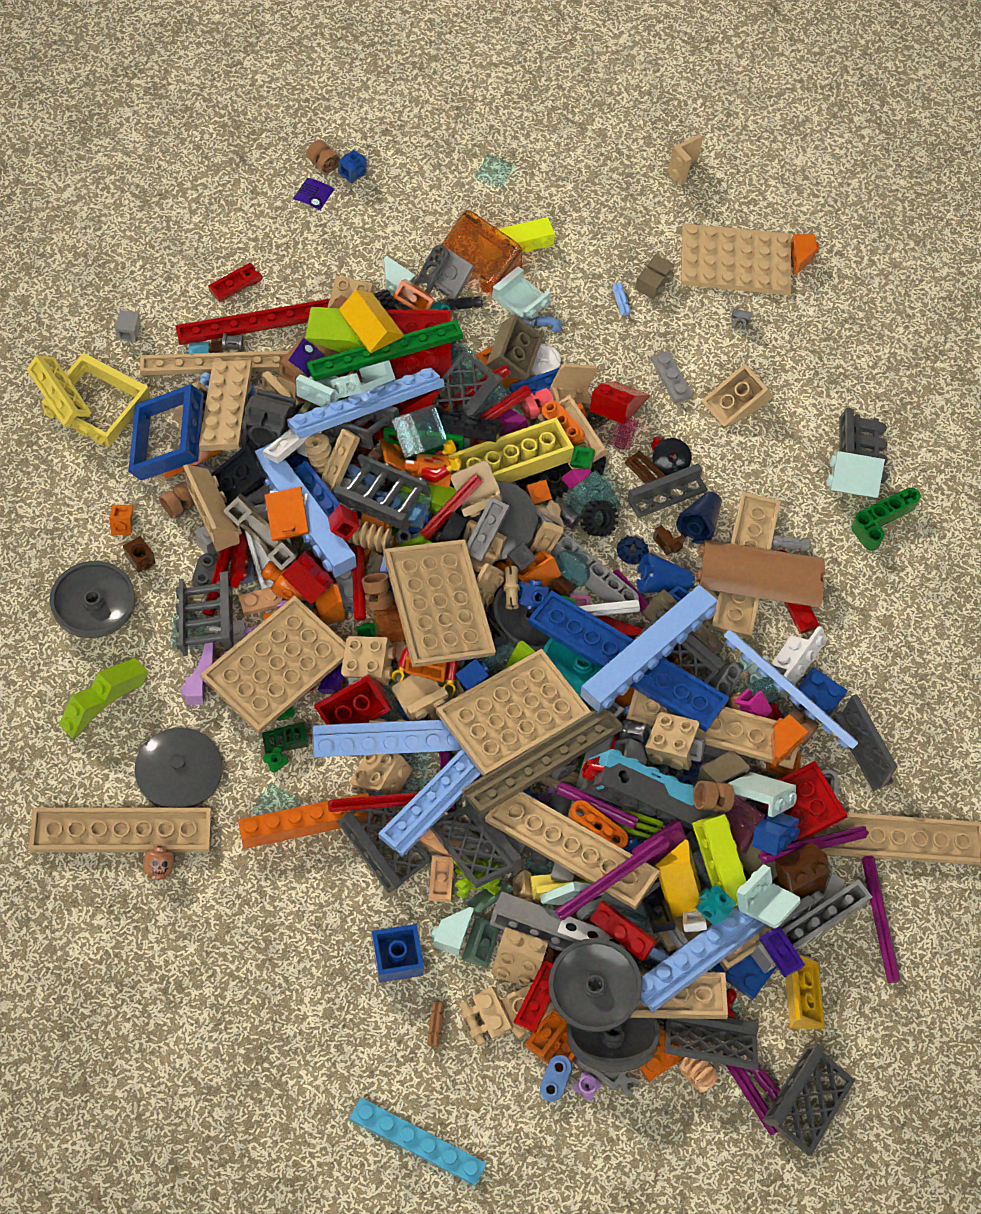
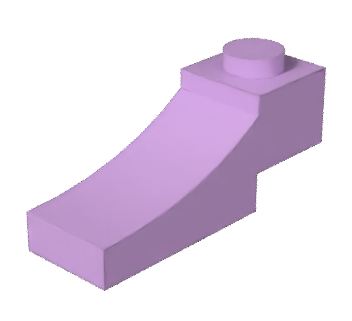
(194, 685)

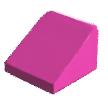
(574, 477)

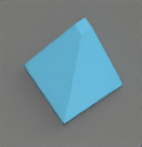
(198, 347)

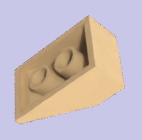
(737, 397)

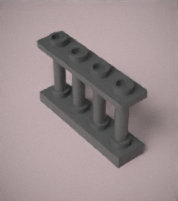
(381, 418)
(381, 510)
(224, 619)

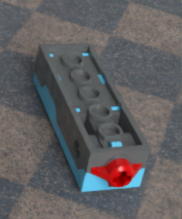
(641, 789)

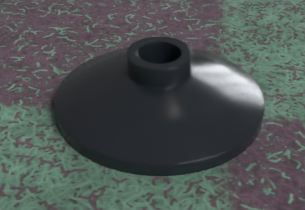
(666, 447)

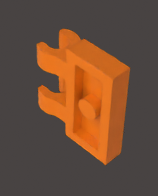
(660, 1061)

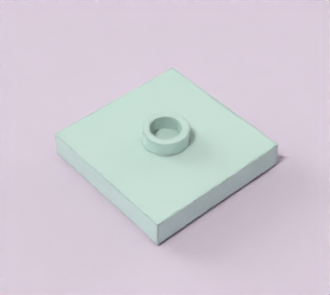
(564, 893)

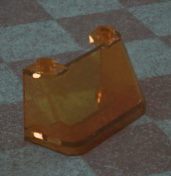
(485, 248)

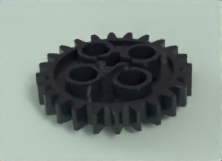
(554, 480)

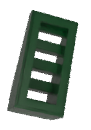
(290, 729)

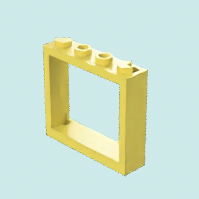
(110, 375)

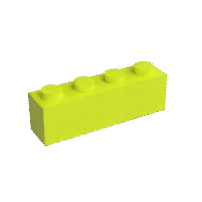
(531, 234)
(720, 853)

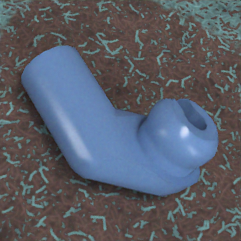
(549, 321)

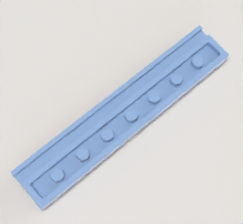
(365, 403)
(796, 695)
(382, 738)
(430, 804)
(697, 958)

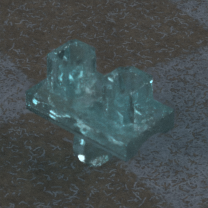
(502, 652)

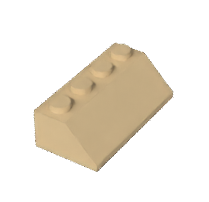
(210, 506)

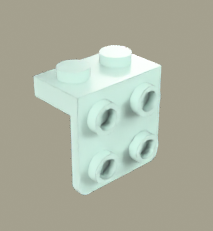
(317, 392)
(766, 900)

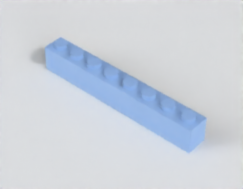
(332, 549)
(648, 648)

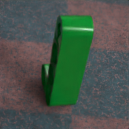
(872, 523)

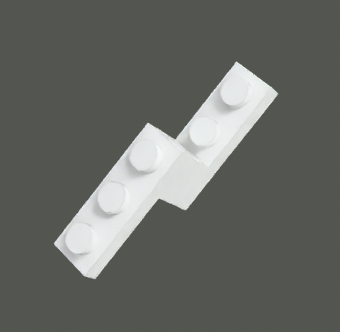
(287, 444)

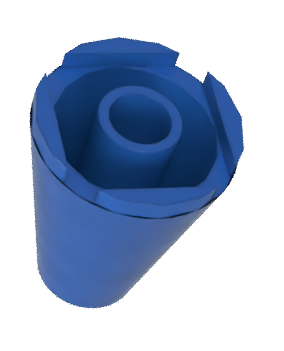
(661, 574)

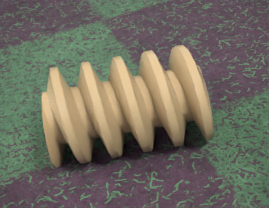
(318, 452)
(371, 538)

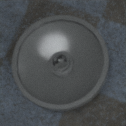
(520, 522)
(92, 599)
(515, 623)
(178, 768)
(595, 985)
(618, 1049)

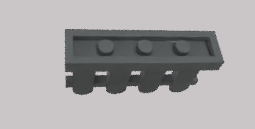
(852, 440)

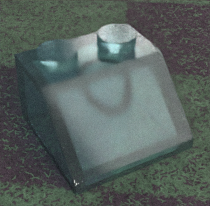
(419, 431)
(590, 489)

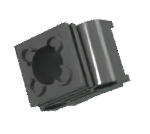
(266, 418)

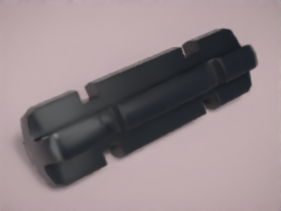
(465, 303)

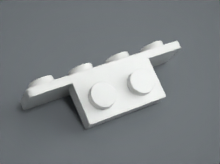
(798, 655)

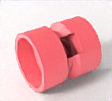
(533, 404)

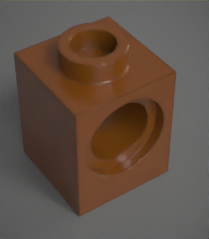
(139, 547)

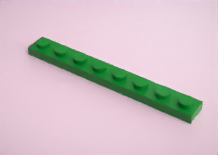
(409, 344)

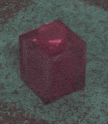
(624, 434)

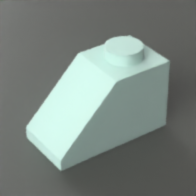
(394, 274)
(452, 931)

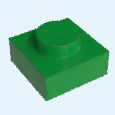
(582, 458)

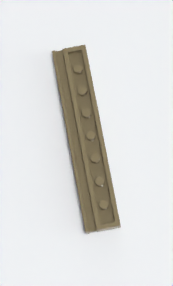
(541, 760)

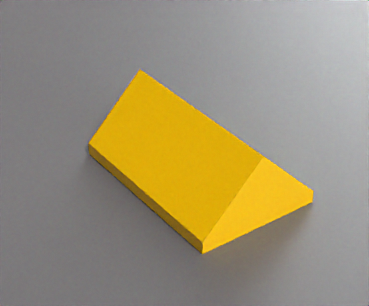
(369, 320)
(679, 880)
(805, 997)

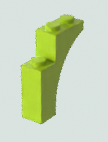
(106, 688)

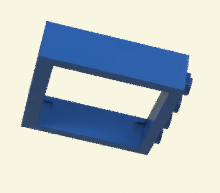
(188, 453)

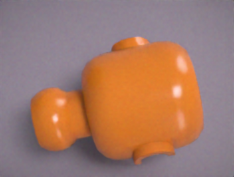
(280, 585)

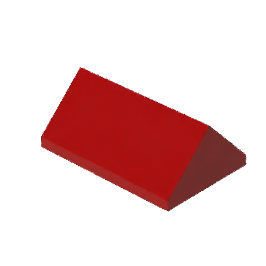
(355, 703)

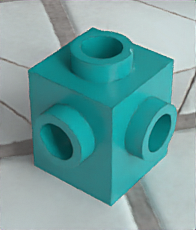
(715, 904)

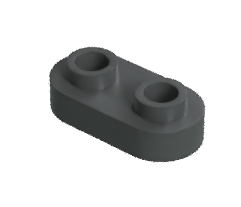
(204, 570)

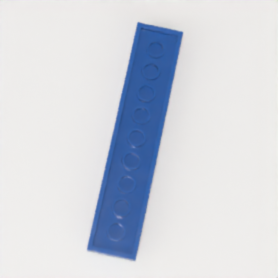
(602, 643)

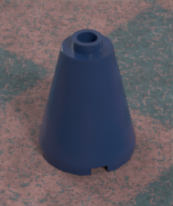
(700, 518)

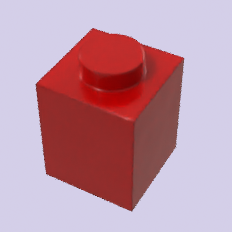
(343, 522)

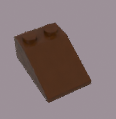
(803, 871)

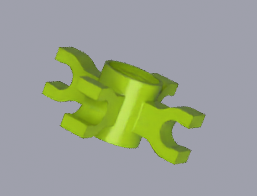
(465, 885)

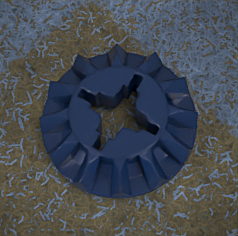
(624, 550)

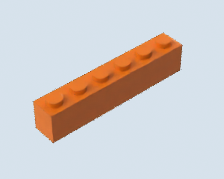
(293, 823)

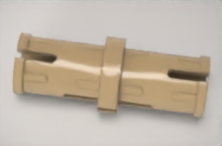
(511, 587)

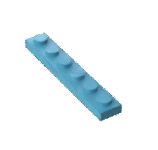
(418, 1141)

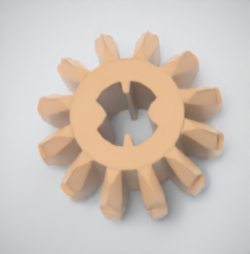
(698, 1073)

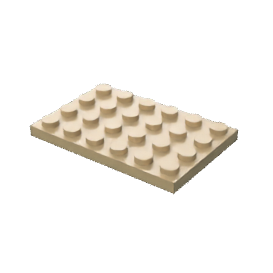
(736, 259)
(439, 603)
(275, 664)
(512, 711)

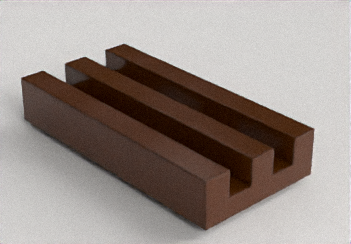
(632, 462)

